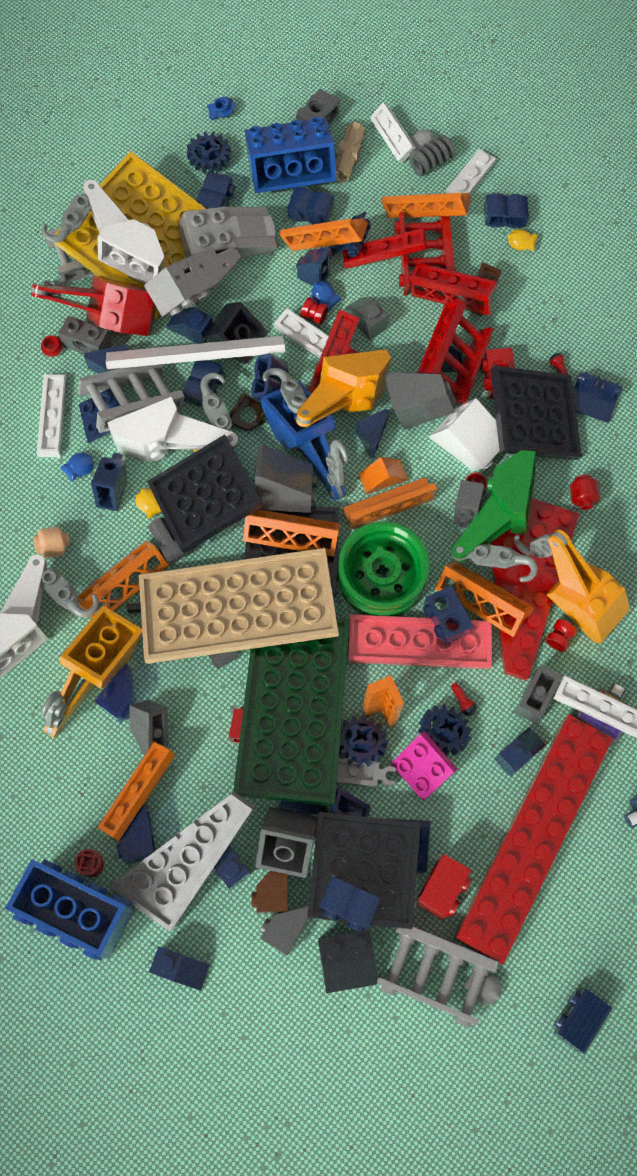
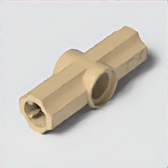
(349, 151)

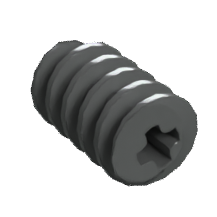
(431, 154)

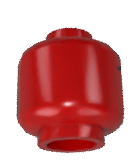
(585, 492)

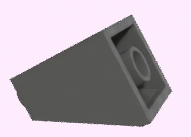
(419, 397)
(284, 481)
(286, 842)

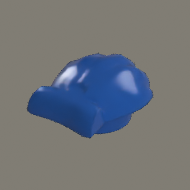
(221, 108)
(324, 293)
(78, 465)

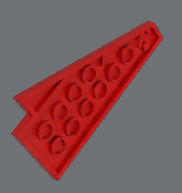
(520, 650)

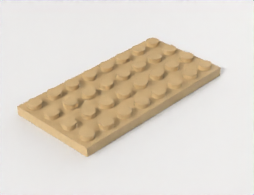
(236, 606)

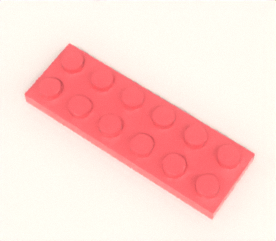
(415, 644)

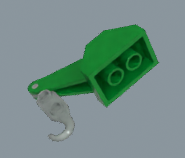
(505, 510)

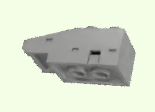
(243, 228)
(190, 279)

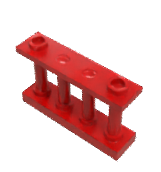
(443, 243)
(440, 342)

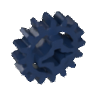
(208, 152)
(446, 729)
(361, 741)

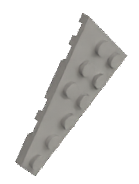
(176, 871)

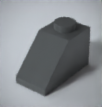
(372, 316)
(149, 724)
(284, 929)

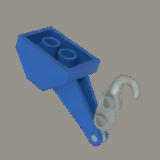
(290, 434)

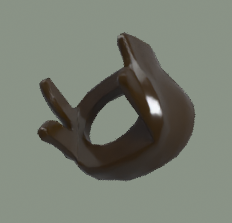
(246, 401)

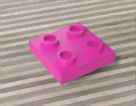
(424, 766)

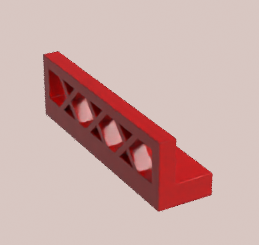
(452, 284)

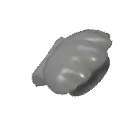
(422, 137)
(489, 990)

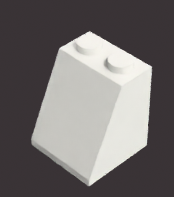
(469, 435)

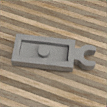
(363, 775)

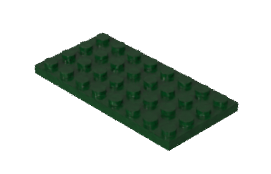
(293, 720)

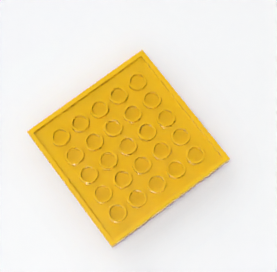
(142, 196)

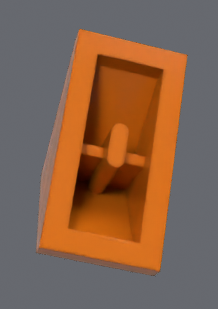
(382, 474)

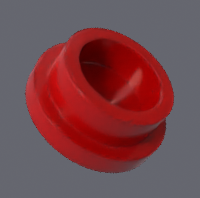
(51, 346)

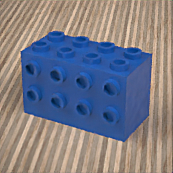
(290, 154)
(70, 909)

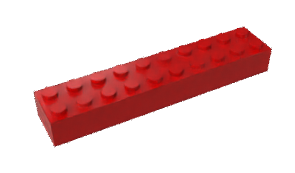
(532, 840)

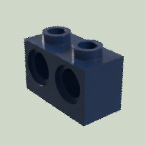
(453, 614)

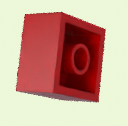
(443, 887)

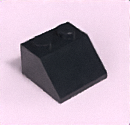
(235, 323)
(347, 961)

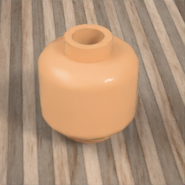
(51, 542)

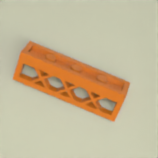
(427, 205)
(324, 234)
(389, 503)
(293, 524)
(121, 572)
(490, 593)
(383, 697)
(136, 791)

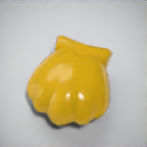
(521, 240)
(147, 503)

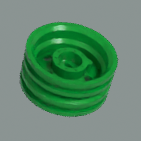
(407, 550)

